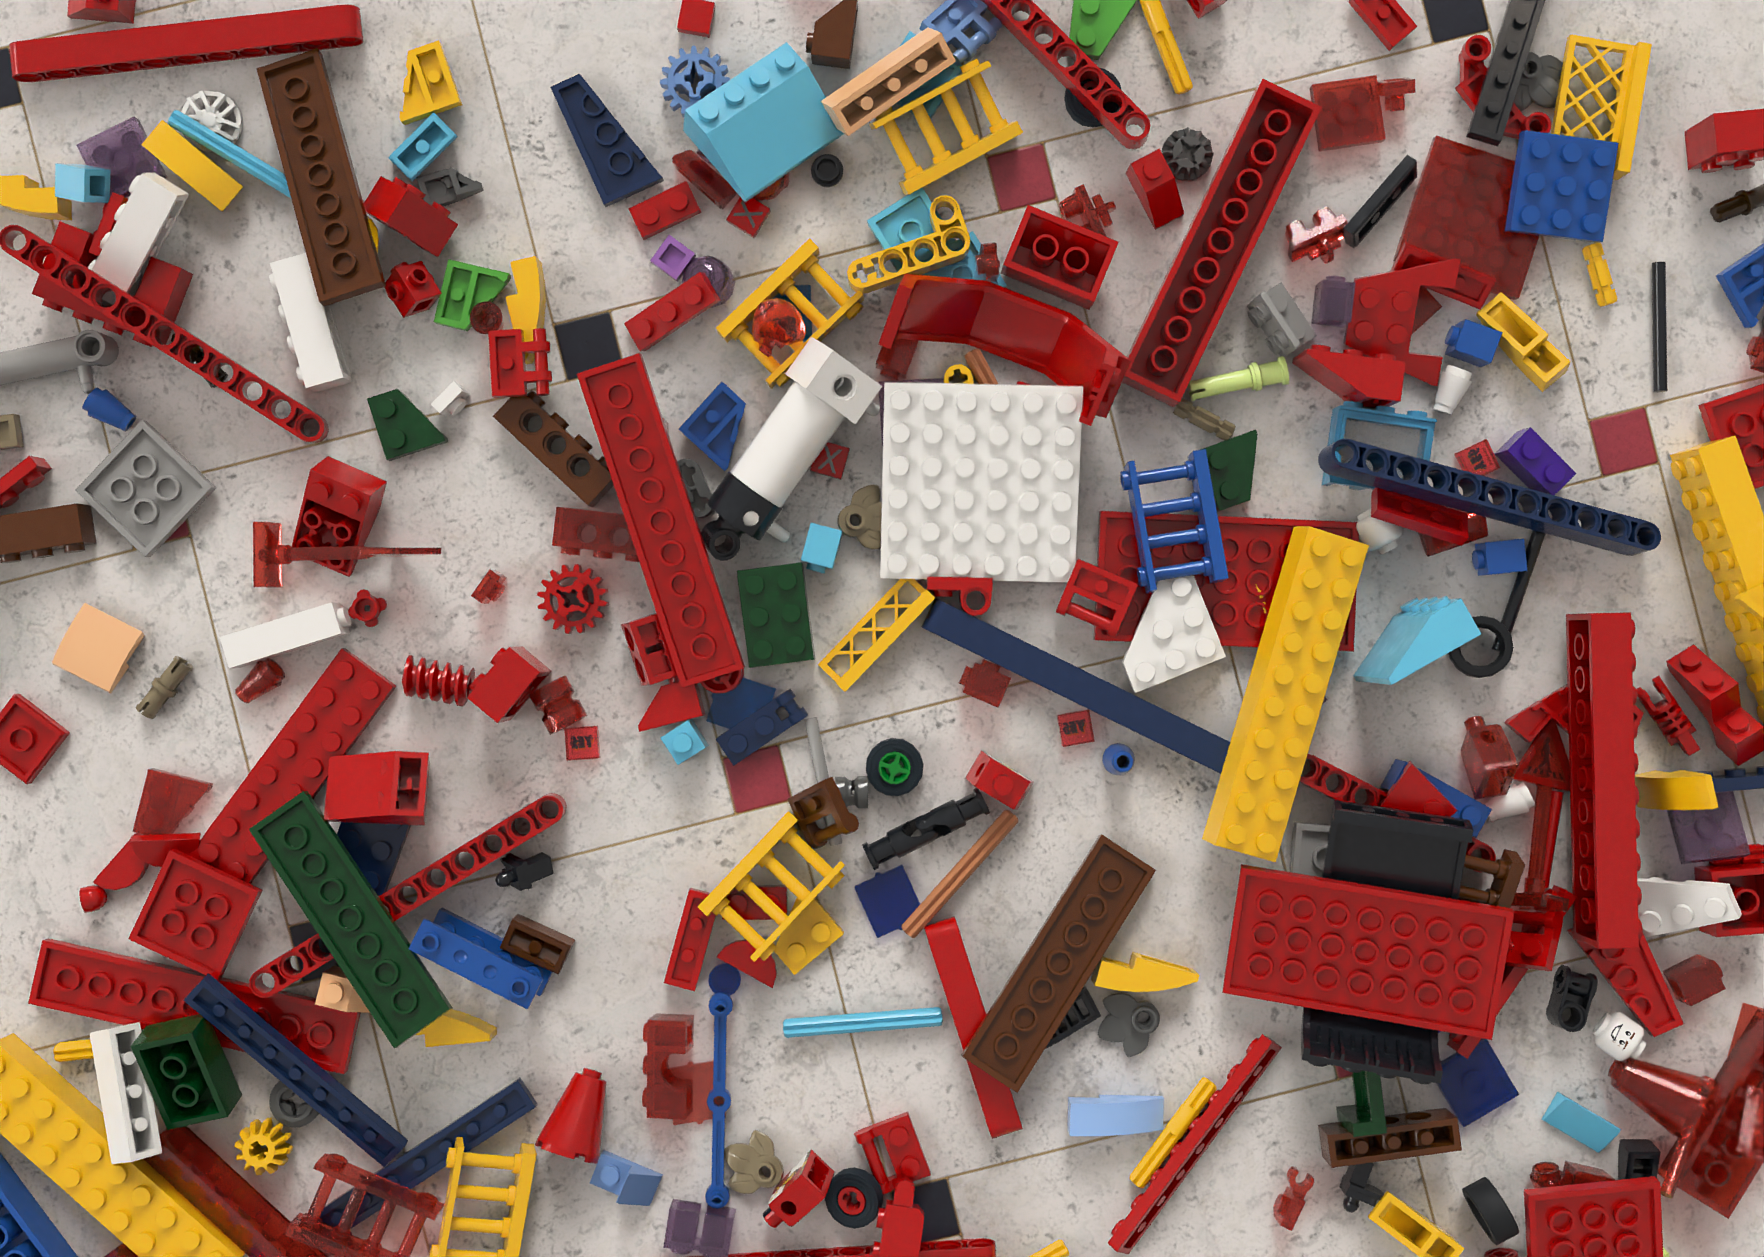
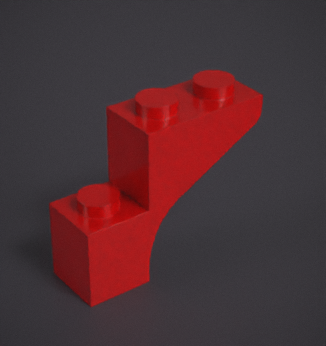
(1719, 701)

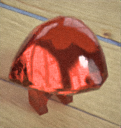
(777, 324)

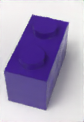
(1535, 462)

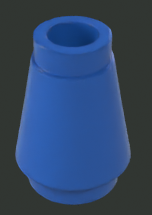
(108, 409)
(1111, 755)

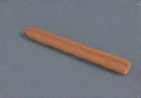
(959, 873)

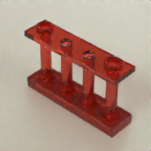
(339, 1239)

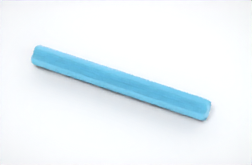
(229, 151)
(862, 1022)

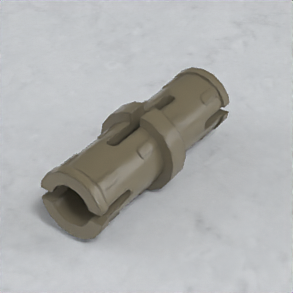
(164, 687)

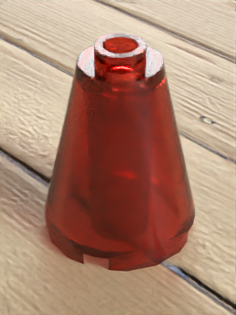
(1661, 1092)

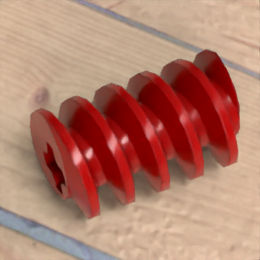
(436, 682)

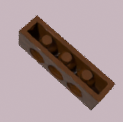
(515, 417)
(1406, 1137)

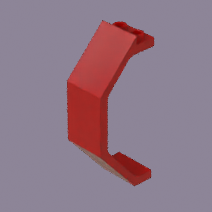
(1011, 328)

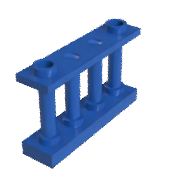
(1205, 533)
(478, 957)

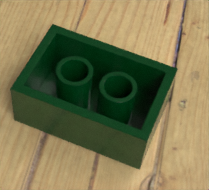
(775, 615)
(186, 1071)

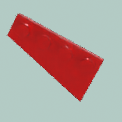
(1638, 983)

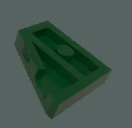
(402, 425)

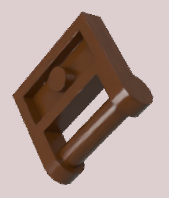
(817, 803)

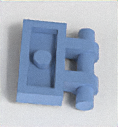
(956, 17)

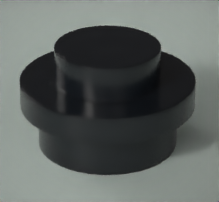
(827, 170)

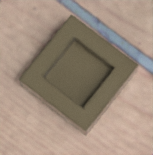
(10, 432)

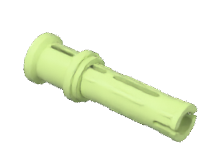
(1253, 377)

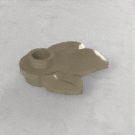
(868, 509)
(748, 1162)

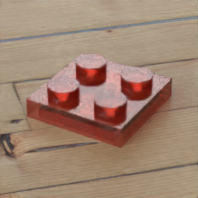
(1348, 113)

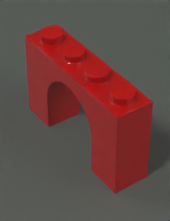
(161, 286)

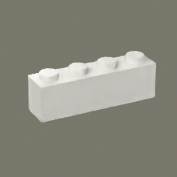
(138, 232)
(311, 326)
(124, 1096)

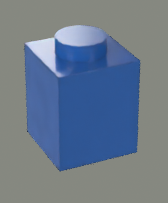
(1472, 343)
(1500, 557)

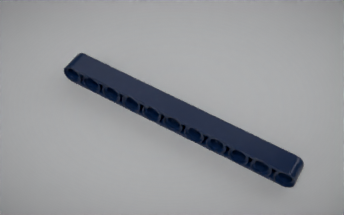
(1475, 498)
(1076, 685)

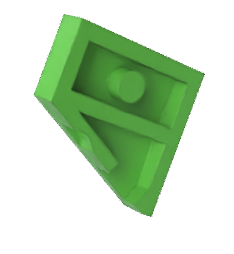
(463, 289)

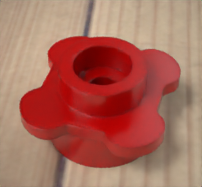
(358, 611)

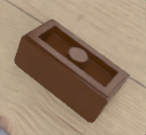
(537, 943)

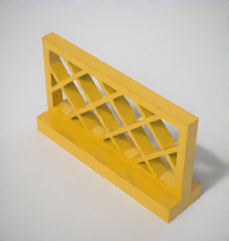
(1628, 98)

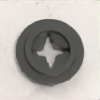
(1184, 168)
(285, 1111)

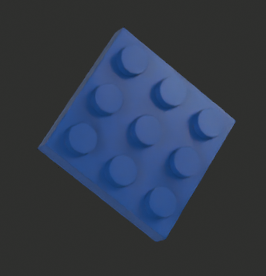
(1561, 186)

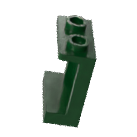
(1368, 1113)

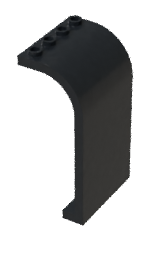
(1399, 853)

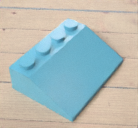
(762, 122)
(1417, 638)

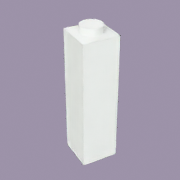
(286, 634)

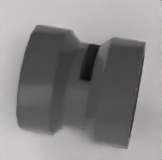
(859, 785)

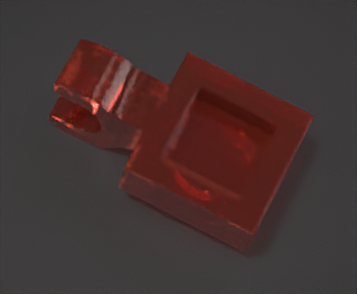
(1290, 1204)

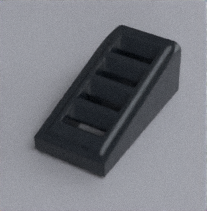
(1071, 1027)
(1637, 1153)

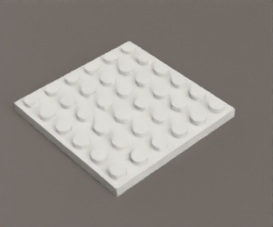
(980, 481)

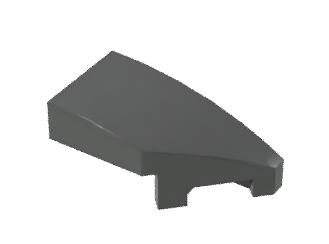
(447, 187)

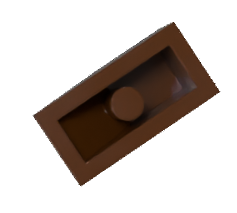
(834, 36)

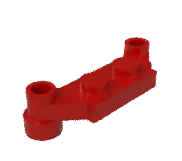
(1471, 80)

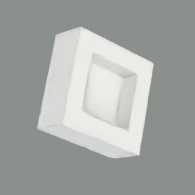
(451, 400)

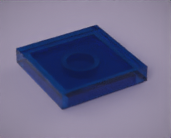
(1475, 1084)

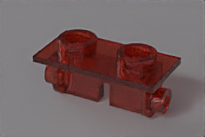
(1752, 1126)

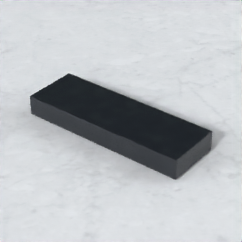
(1380, 201)

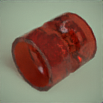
(558, 705)

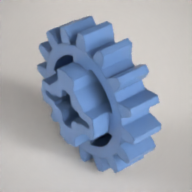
(682, 81)

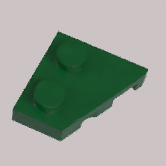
(1232, 469)

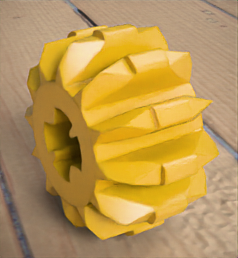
(259, 1157)

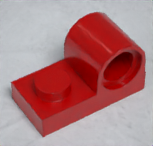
(946, 585)

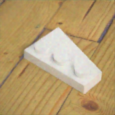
(1684, 905)

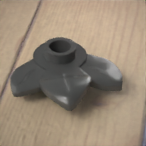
(1540, 83)
(1123, 1025)

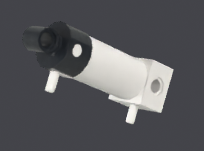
(786, 446)

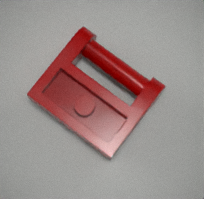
(1102, 588)
(1532, 949)
(902, 1148)

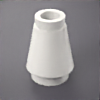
(1451, 388)
(1514, 803)

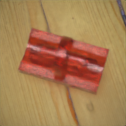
(1080, 204)
(1319, 240)

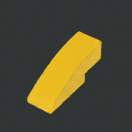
(192, 165)
(25, 197)
(529, 305)
(1524, 342)
(1676, 790)
(1141, 974)
(457, 1028)
(1413, 1228)

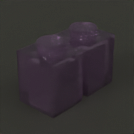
(683, 1227)

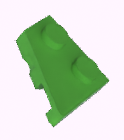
(1096, 23)

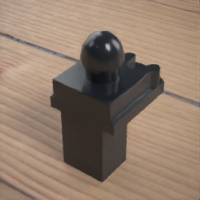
(523, 873)
(1356, 1188)

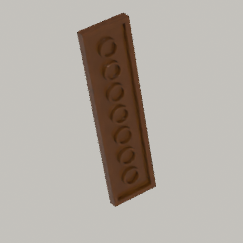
(321, 177)
(1058, 963)

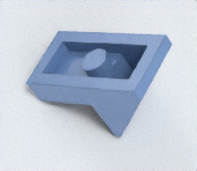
(625, 1178)

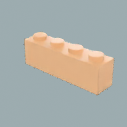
(888, 81)

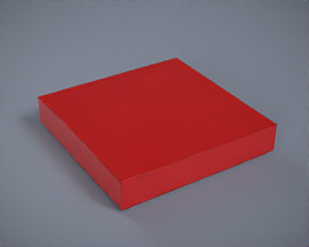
(27, 738)

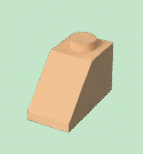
(338, 993)

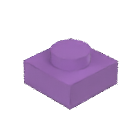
(673, 258)

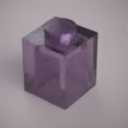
(1333, 302)

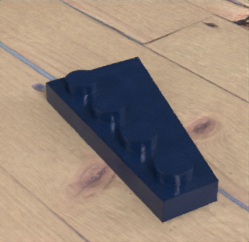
(608, 151)

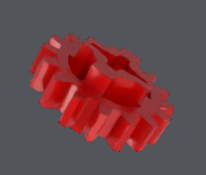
(565, 611)

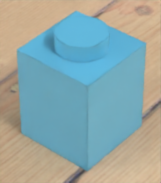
(82, 183)
(821, 547)
(684, 741)

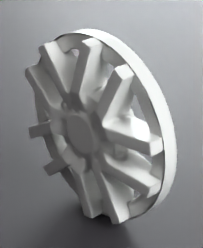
(212, 118)

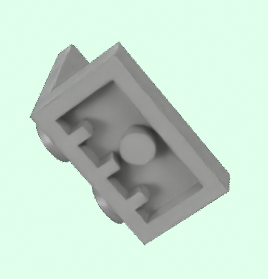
(1280, 320)

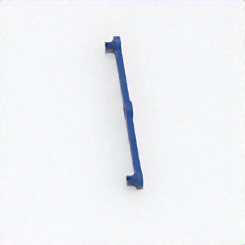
(717, 1193)

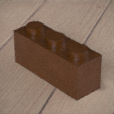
(46, 530)

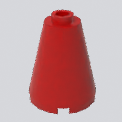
(577, 1119)

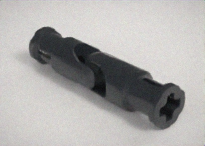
(931, 825)

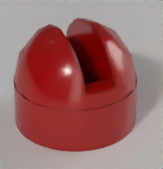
(92, 898)

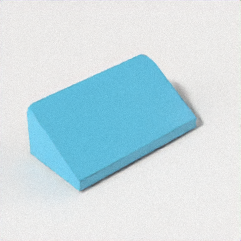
(422, 146)
(1580, 1123)

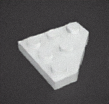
(1171, 635)

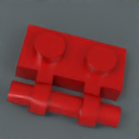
(508, 362)

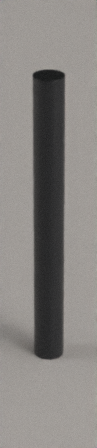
(1659, 326)
(1520, 585)

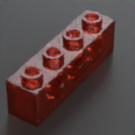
(568, 530)

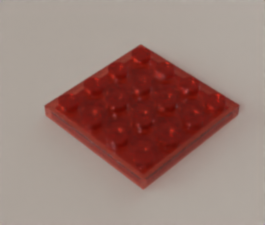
(1464, 212)

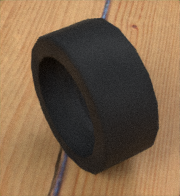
(1501, 661)
(1490, 1210)

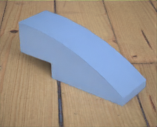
(1114, 1115)

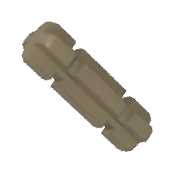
(1204, 419)

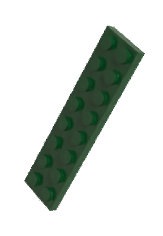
(350, 919)

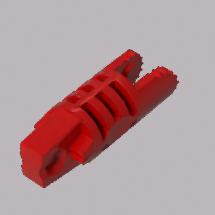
(1669, 717)

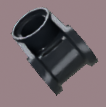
(1571, 996)

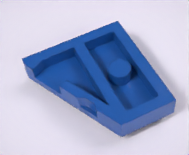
(1745, 286)
(716, 424)

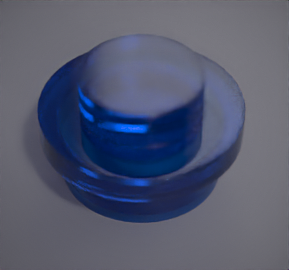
(724, 979)

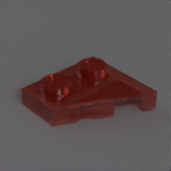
(167, 801)

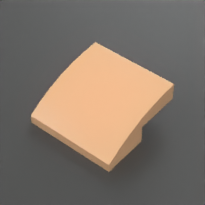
(97, 648)

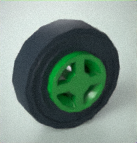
(892, 778)

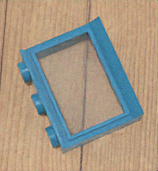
(1382, 428)

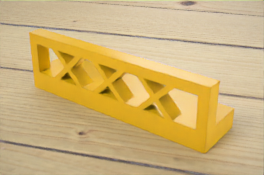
(884, 641)

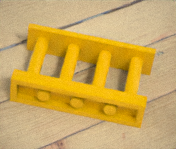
(971, 144)
(782, 282)
(741, 880)
(515, 1196)

